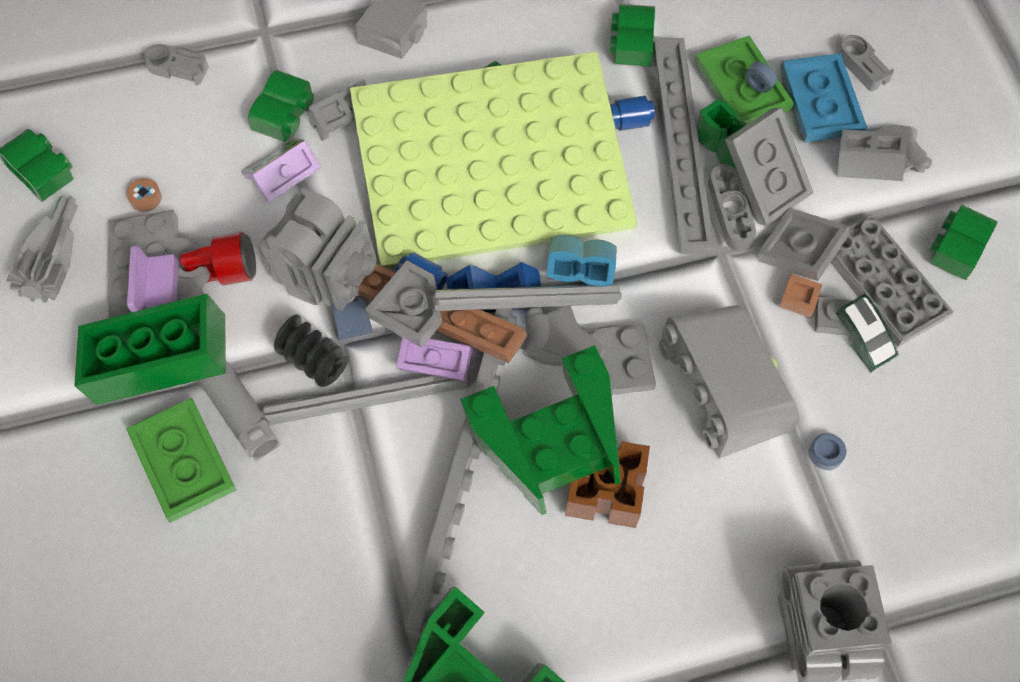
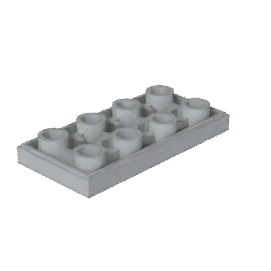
(880, 268)

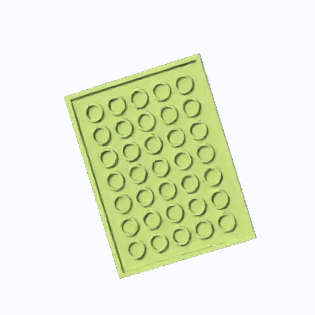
(491, 159)

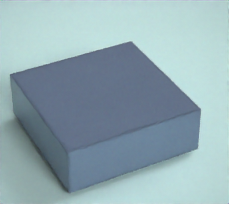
(352, 320)

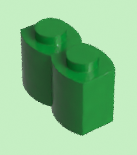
(634, 35)
(280, 106)
(715, 125)
(35, 164)
(963, 241)

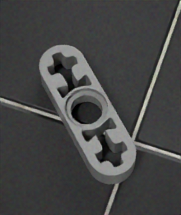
(729, 219)

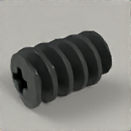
(308, 353)

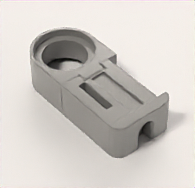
(179, 63)
(866, 65)

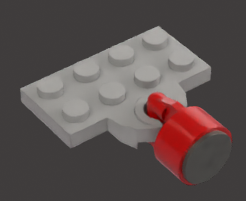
(227, 259)

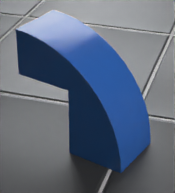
(475, 278)

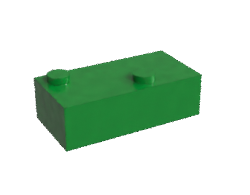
(151, 349)

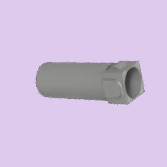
(241, 413)

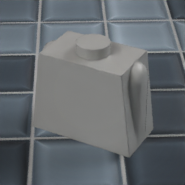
(392, 26)

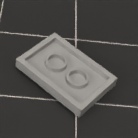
(769, 166)

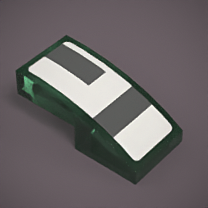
(871, 335)

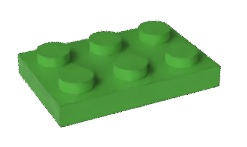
(725, 73)
(180, 460)

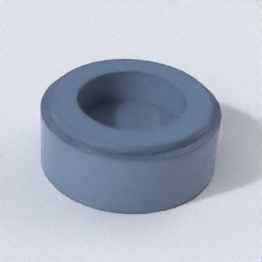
(760, 77)
(827, 451)

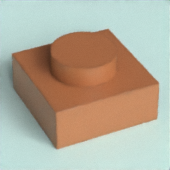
(800, 295)

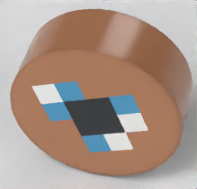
(144, 194)

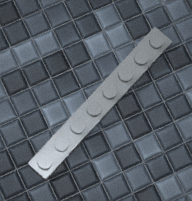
(682, 147)

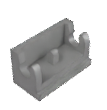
(333, 112)
(872, 155)

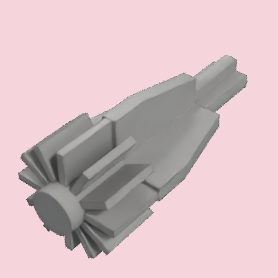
(45, 255)

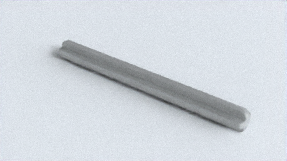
(525, 297)
(359, 398)

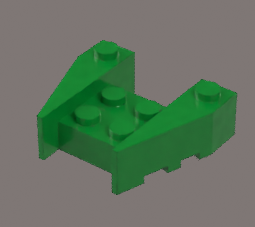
(556, 441)
(441, 656)

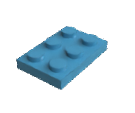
(822, 97)

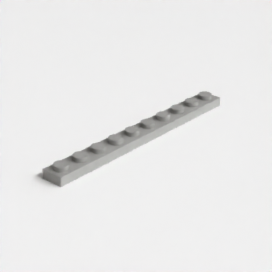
(450, 509)

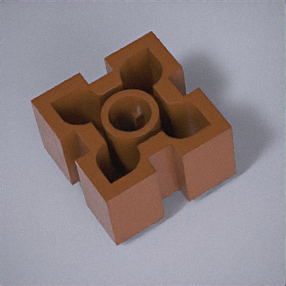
(618, 501)

